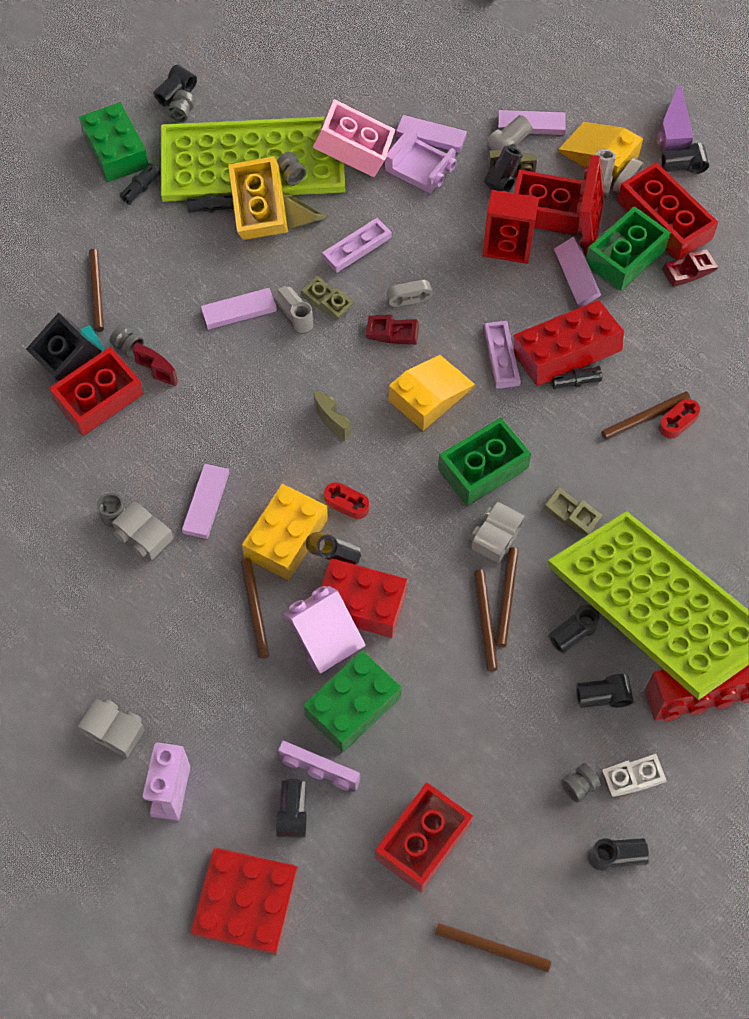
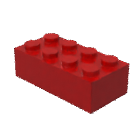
(670, 206)
(568, 342)
(670, 699)

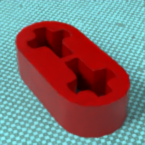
(676, 414)
(346, 500)

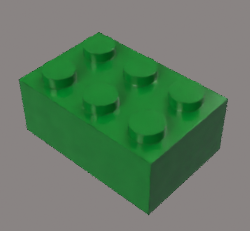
(114, 142)
(627, 248)
(484, 461)
(352, 701)

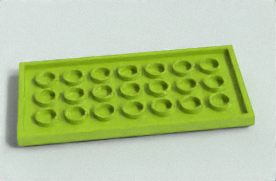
(199, 154)
(659, 602)

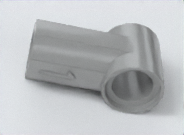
(511, 134)
(607, 163)
(295, 309)

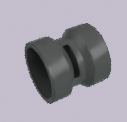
(180, 107)
(292, 170)
(124, 338)
(109, 504)
(580, 782)

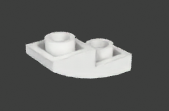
(634, 775)

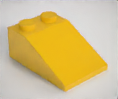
(594, 137)
(428, 391)

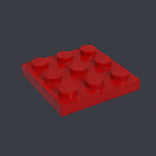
(592, 203)
(244, 900)

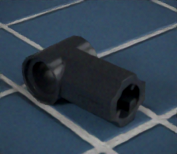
(178, 79)
(691, 158)
(501, 175)
(333, 548)
(573, 629)
(611, 691)
(292, 814)
(621, 853)

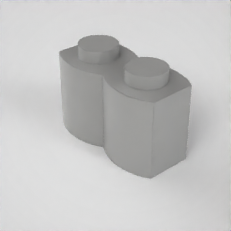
(142, 530)
(497, 532)
(112, 728)

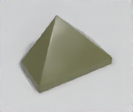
(300, 213)

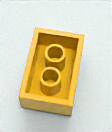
(258, 198)
(282, 531)

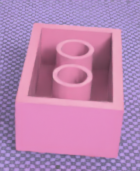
(354, 138)

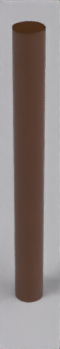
(96, 290)
(644, 416)
(507, 597)
(255, 609)
(485, 617)
(493, 947)

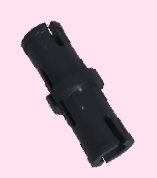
(139, 183)
(210, 203)
(577, 377)

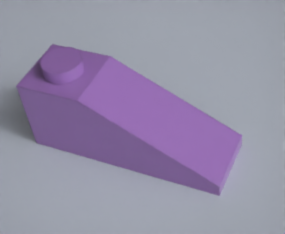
(676, 126)

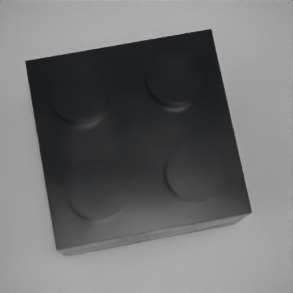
(62, 347)

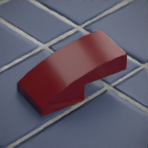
(691, 268)
(387, 330)
(160, 367)

